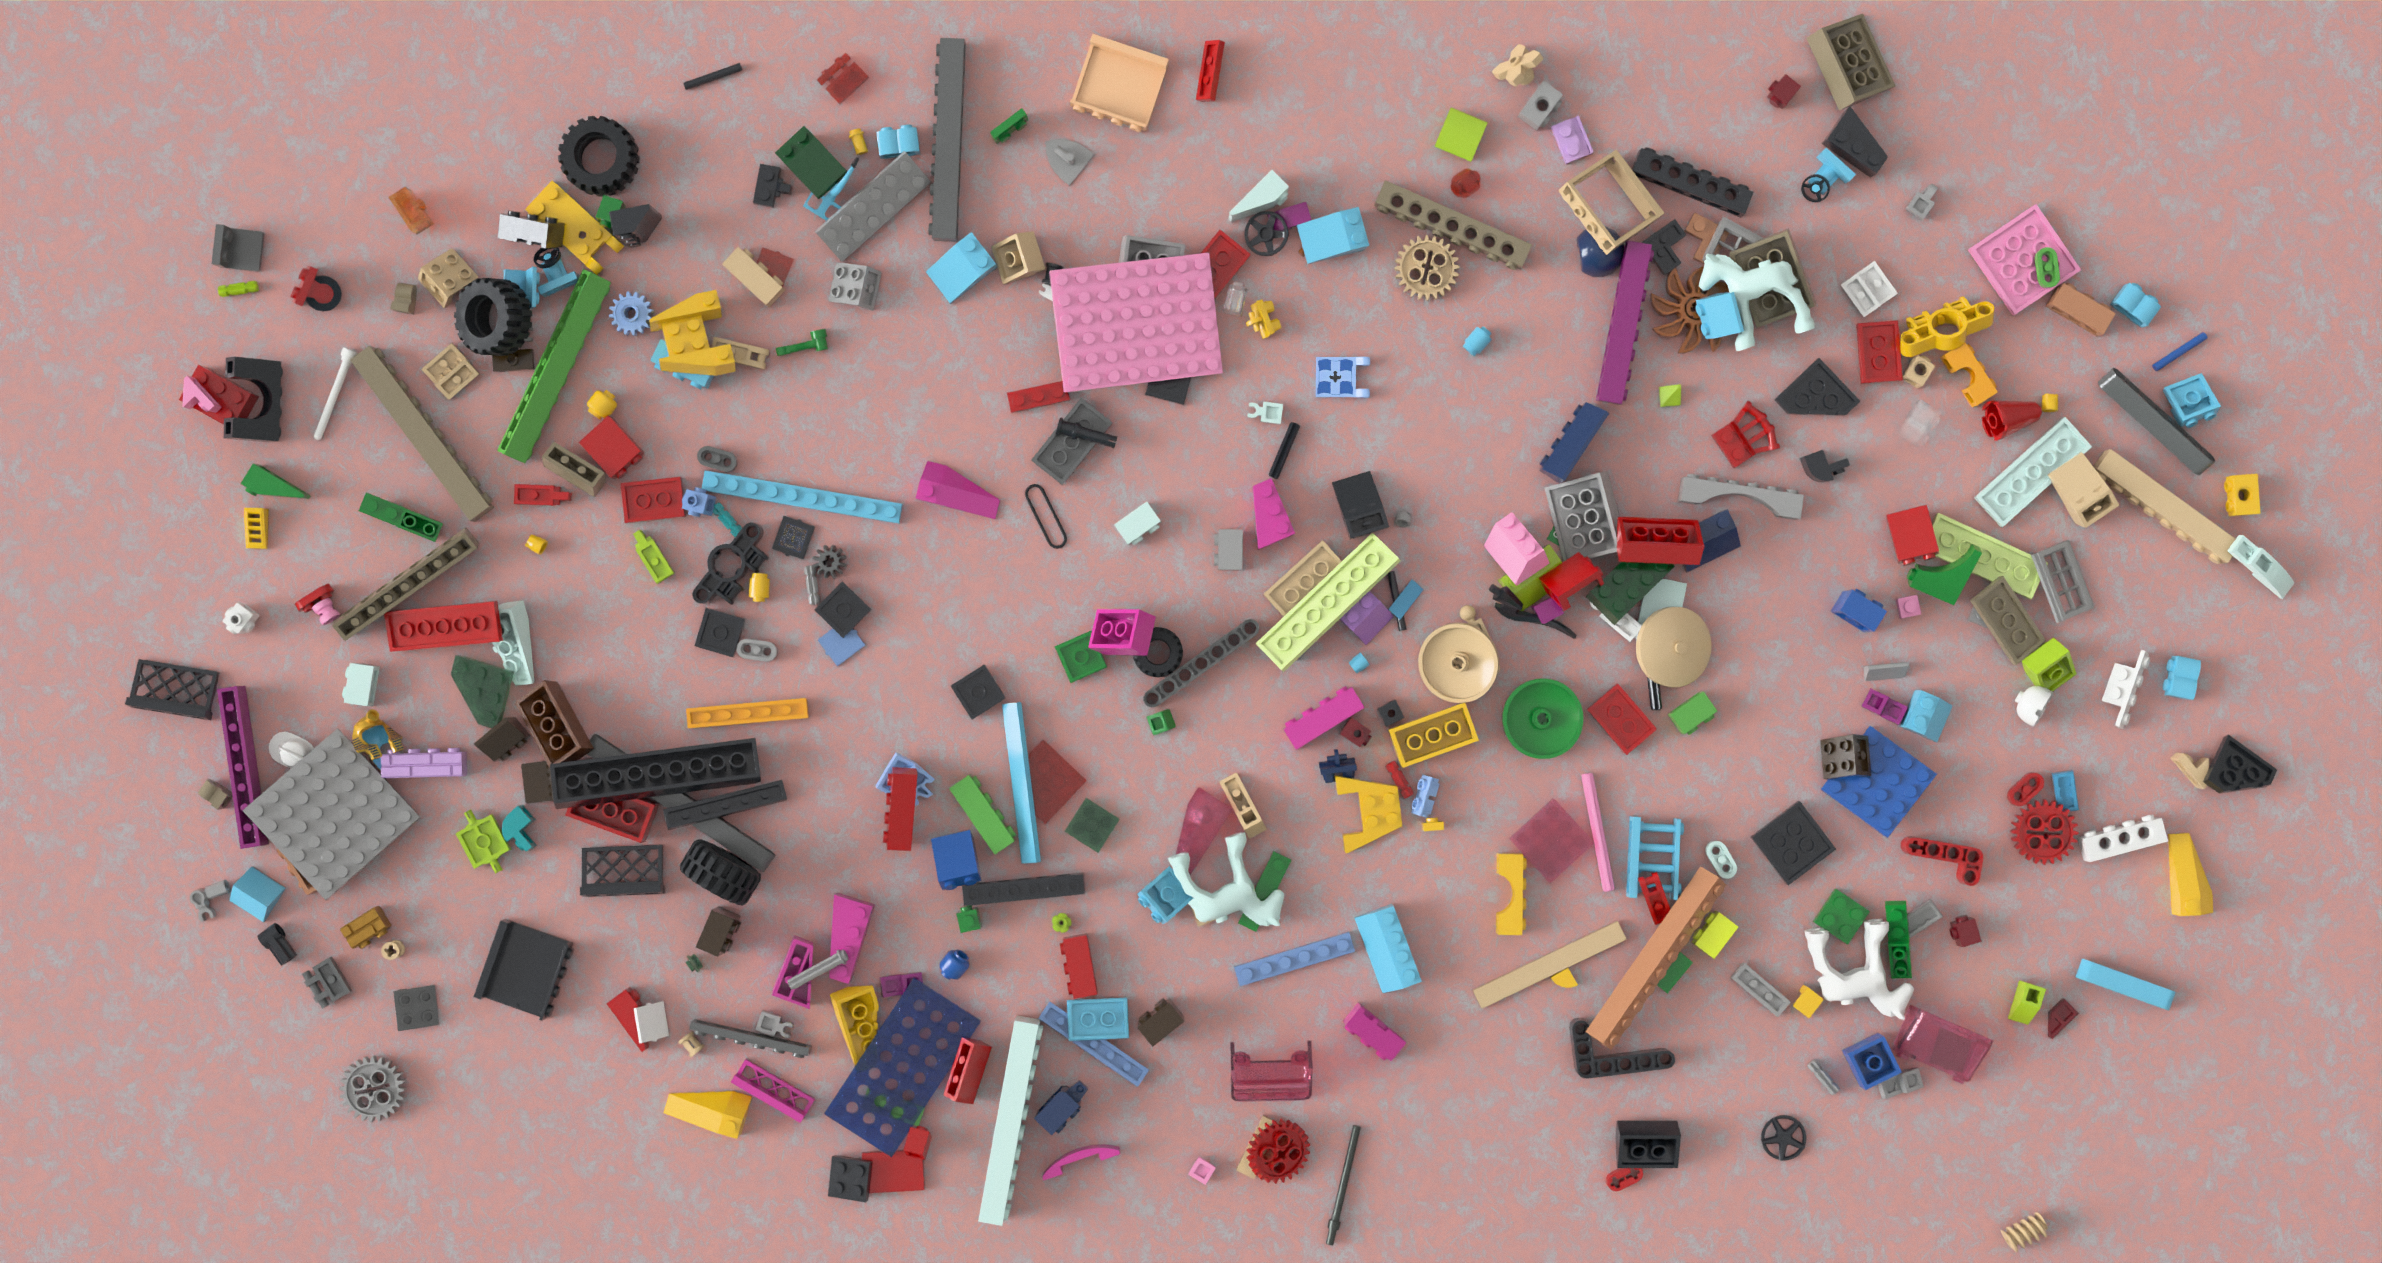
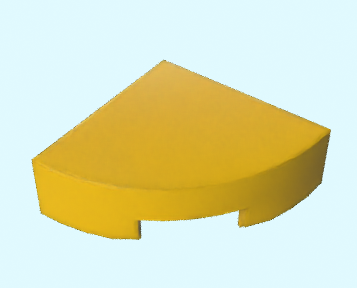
(1564, 979)

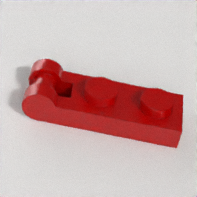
(1655, 897)

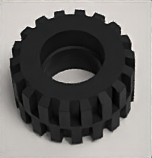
(1173, 661)

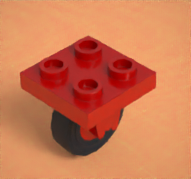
(319, 291)

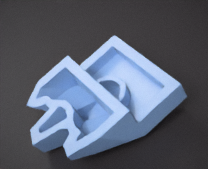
(922, 776)

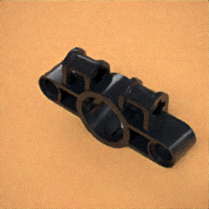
(751, 557)

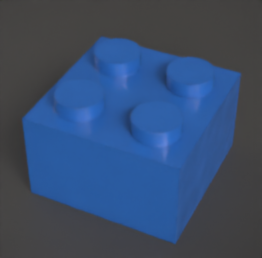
(1858, 610)
(1871, 1061)

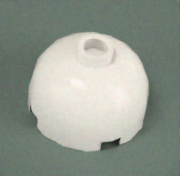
(2033, 704)

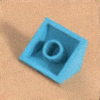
(256, 893)

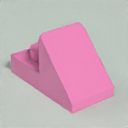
(195, 393)

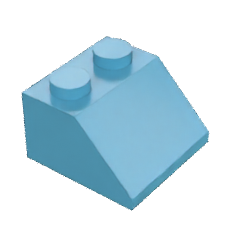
(1719, 315)
(1926, 715)

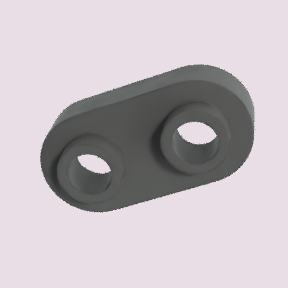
(718, 459)

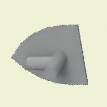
(1067, 158)

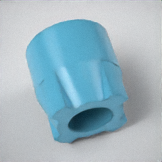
(1359, 663)

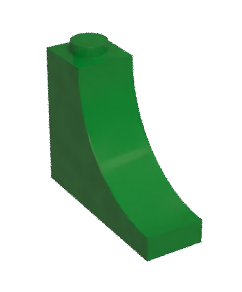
(1947, 580)

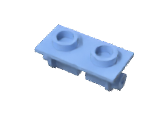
(1422, 804)

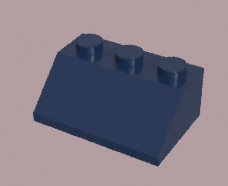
(1718, 536)

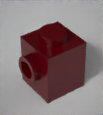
(1782, 91)
(1356, 732)
(1965, 931)

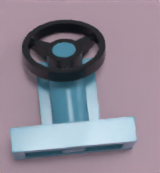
(1826, 175)
(554, 271)

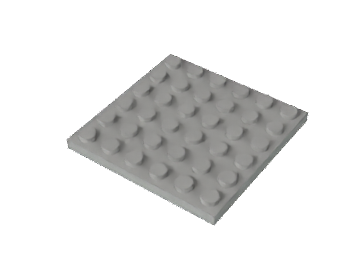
(331, 814)

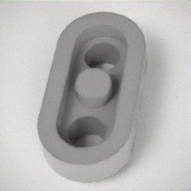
(757, 650)

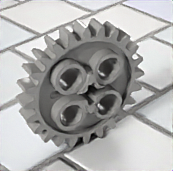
(377, 1105)

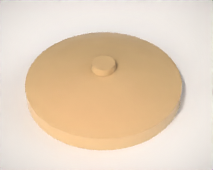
(1673, 646)
(1458, 662)

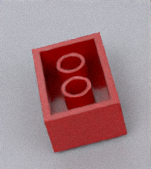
(233, 398)

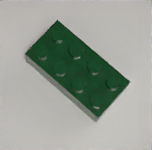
(1626, 587)

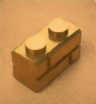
(366, 927)

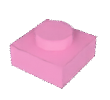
(1908, 606)
(1202, 1170)

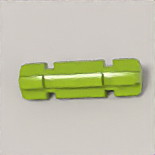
(238, 288)

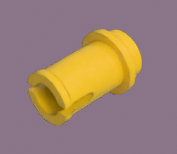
(858, 141)

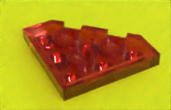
(1052, 780)

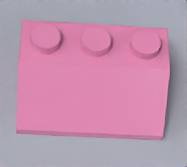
(1515, 549)

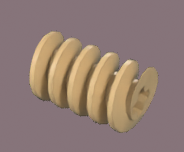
(2025, 1232)

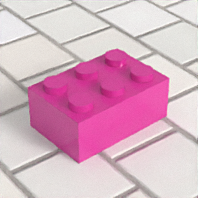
(1122, 632)

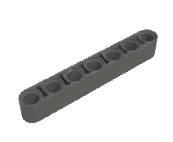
(2156, 421)
(1211, 661)

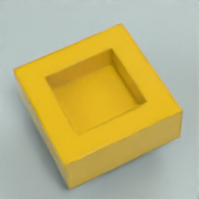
(1432, 824)

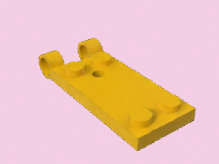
(558, 204)

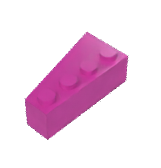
(849, 930)

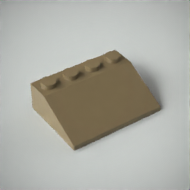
(1850, 61)
(1776, 248)

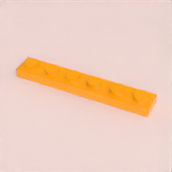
(747, 713)

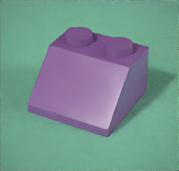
(1367, 618)

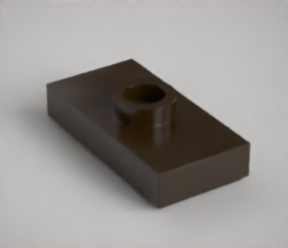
(520, 360)

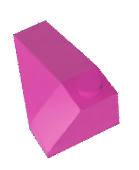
(950, 489)

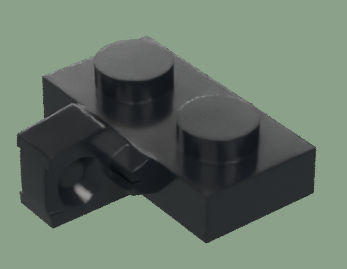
(769, 186)

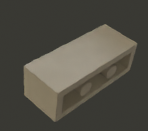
(574, 469)

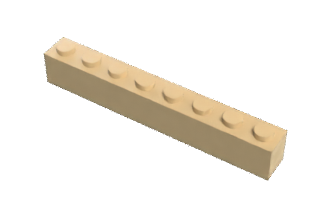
(2164, 506)

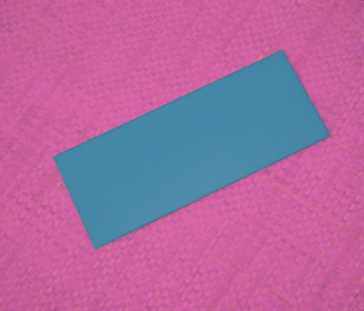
(1405, 599)

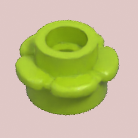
(1056, 922)

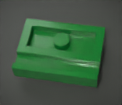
(1014, 122)

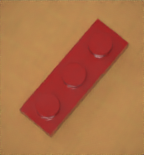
(1210, 70)
(1037, 397)

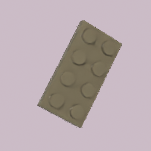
(2007, 620)

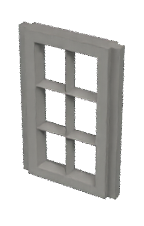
(1733, 228)
(2049, 587)

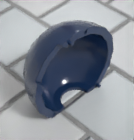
(1594, 260)

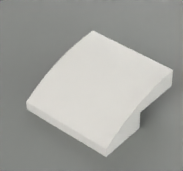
(1869, 289)

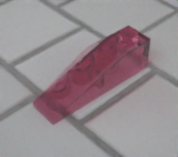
(1201, 824)

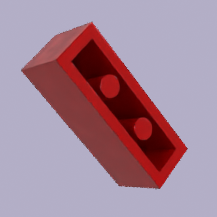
(1079, 966)
(967, 1070)

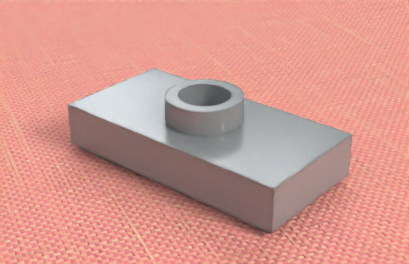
(1923, 917)

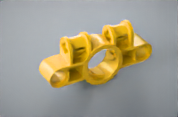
(1921, 333)

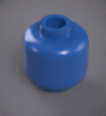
(954, 964)

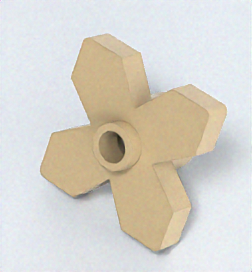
(1519, 67)

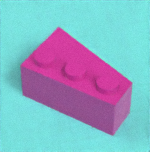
(1270, 515)
(797, 960)
(1373, 1032)

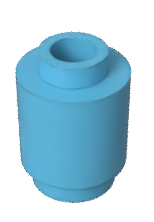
(1477, 340)

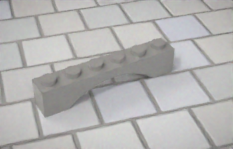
(1781, 504)

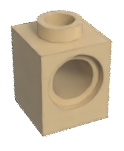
(1912, 377)

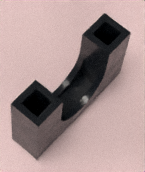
(267, 377)

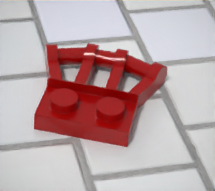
(1735, 444)

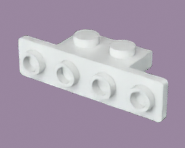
(2123, 686)

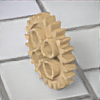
(1410, 263)

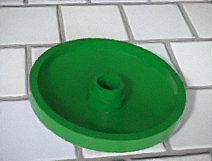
(1542, 718)

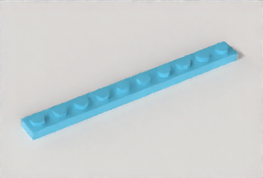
(802, 497)

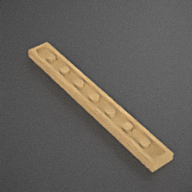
(1549, 964)

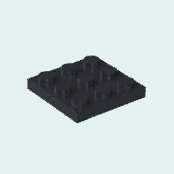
(1793, 842)

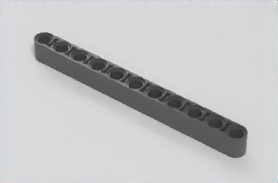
(717, 829)

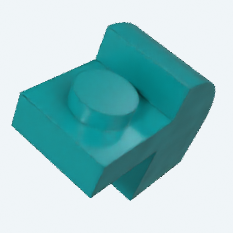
(514, 827)

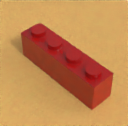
(901, 808)

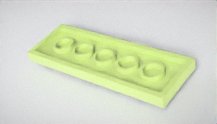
(1996, 557)

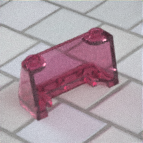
(1941, 1044)

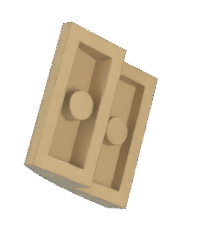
(450, 371)

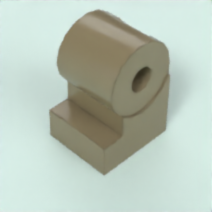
(404, 298)
(215, 794)

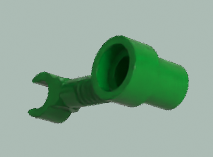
(818, 341)

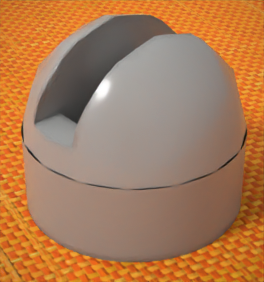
(1403, 519)

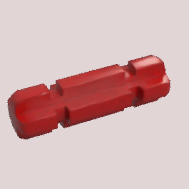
(1399, 779)

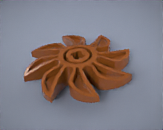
(1683, 309)

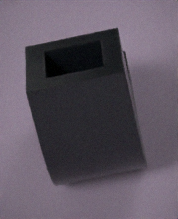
(1817, 467)

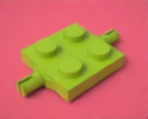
(483, 841)

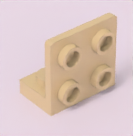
(446, 276)

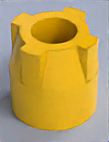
(2049, 403)
(536, 544)

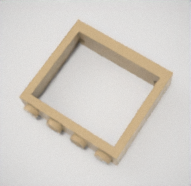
(1632, 187)

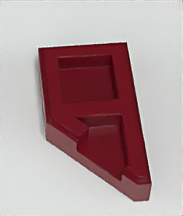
(2060, 1017)

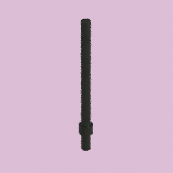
(1334, 1223)

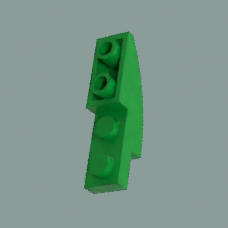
(400, 517)
(1898, 939)

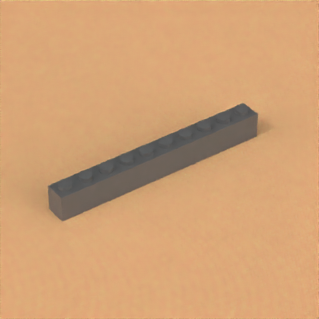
(948, 139)

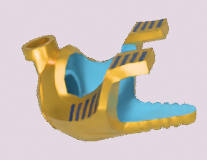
(371, 734)

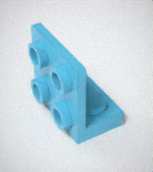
(527, 281)

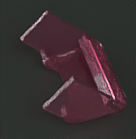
(1271, 1079)

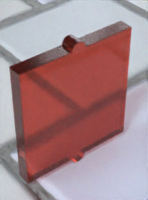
(776, 263)

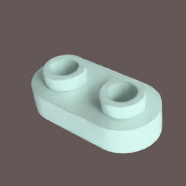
(1721, 858)

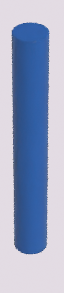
(2179, 351)

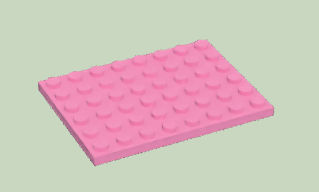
(1136, 322)

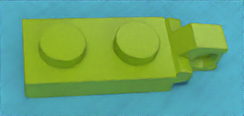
(652, 557)

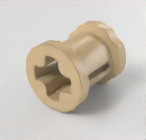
(389, 954)
(690, 1036)

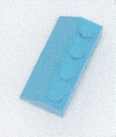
(1388, 949)

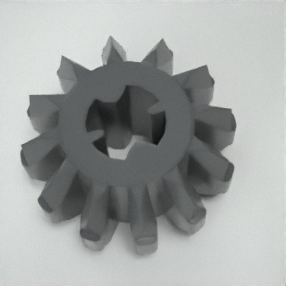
(824, 557)

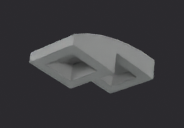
(1904, 1082)

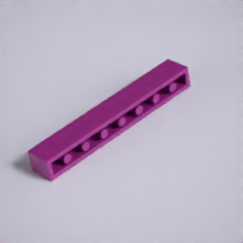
(1623, 322)
(241, 761)

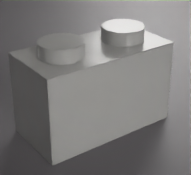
(1229, 549)

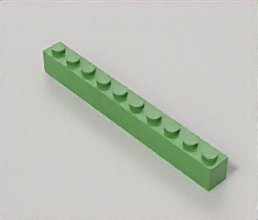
(554, 366)

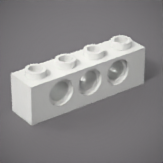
(2153, 834)

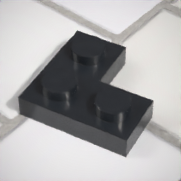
(1661, 244)

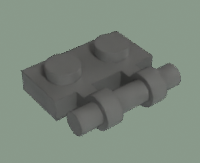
(331, 979)

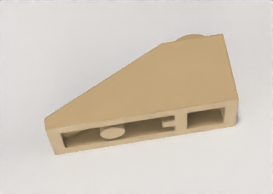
(1243, 805)

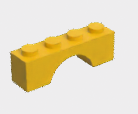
(1511, 920)

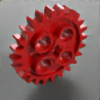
(2043, 849)
(1278, 1151)

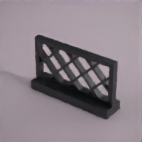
(165, 705)
(622, 888)

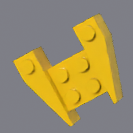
(688, 340)

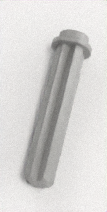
(818, 969)

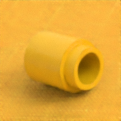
(759, 587)

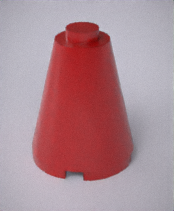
(2008, 417)

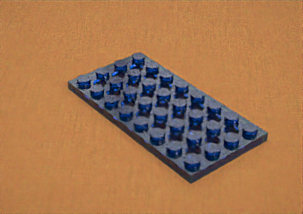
(877, 1086)

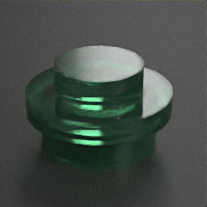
(693, 963)

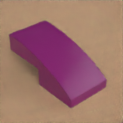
(1292, 215)
(1884, 706)
(897, 984)

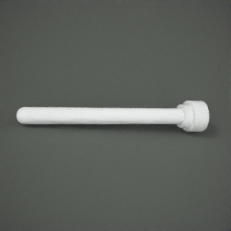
(347, 354)

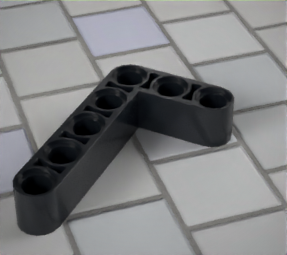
(1614, 1059)

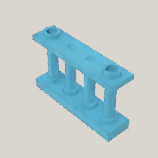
(1636, 846)

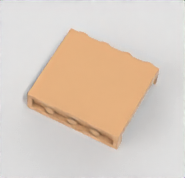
(1119, 83)

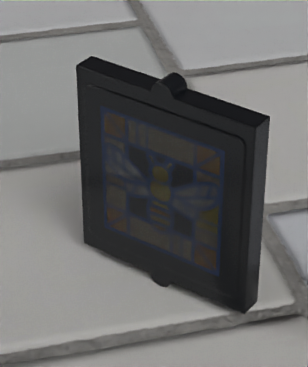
(793, 537)

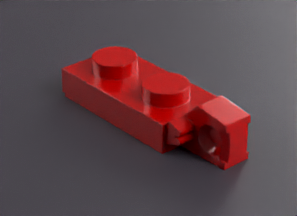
(539, 495)

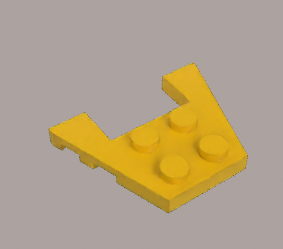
(1378, 810)

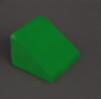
(1161, 722)

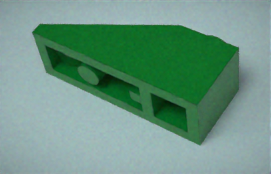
(266, 483)

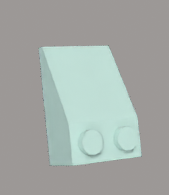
(1262, 197)

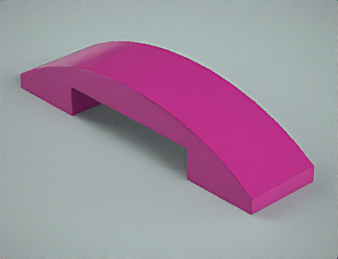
(1104, 1151)

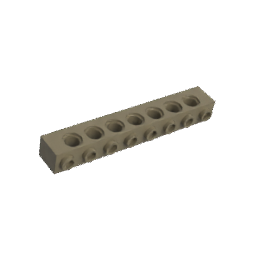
(1464, 223)
(405, 584)

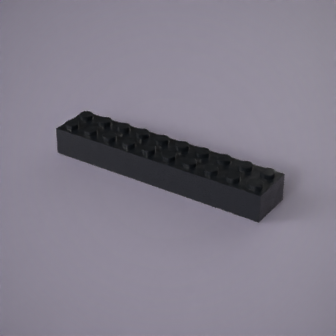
(655, 773)

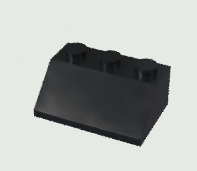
(634, 224)
(1647, 1144)

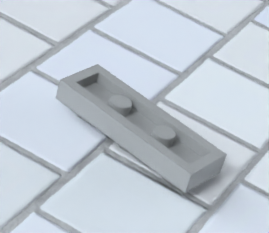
(1760, 989)

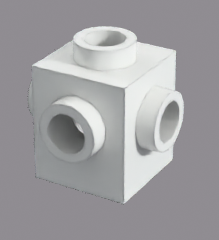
(240, 618)

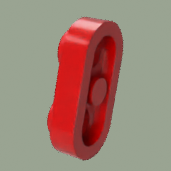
(306, 603)
(2025, 790)

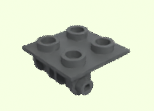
(416, 1008)

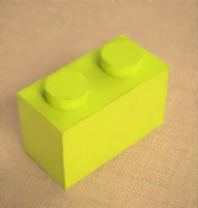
(1714, 934)

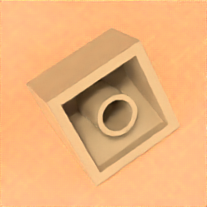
(1018, 257)

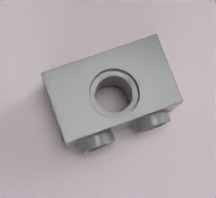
(1544, 94)

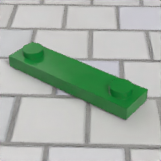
(1267, 883)

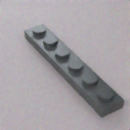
(742, 1036)

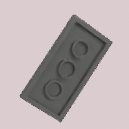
(1061, 453)

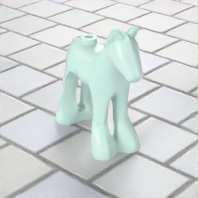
(1752, 285)
(1232, 896)

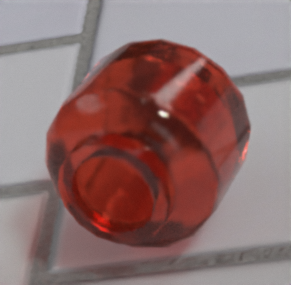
(1465, 183)

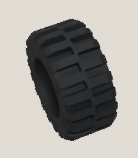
(575, 144)
(512, 319)
(720, 872)

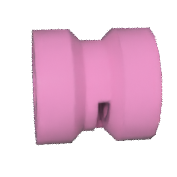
(325, 611)

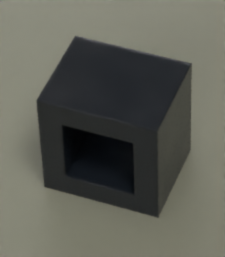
(1383, 710)

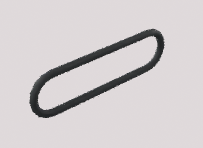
(1053, 512)

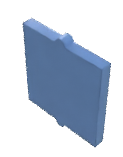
(841, 648)

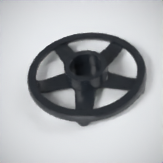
(1266, 233)
(1784, 1138)

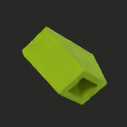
(2026, 1002)

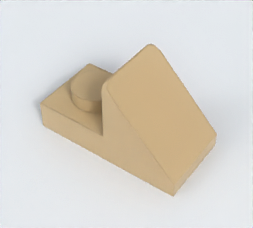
(2194, 772)

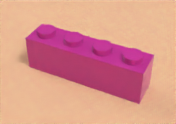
(1323, 717)

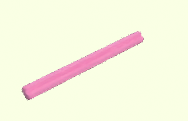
(1598, 832)

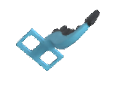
(831, 195)

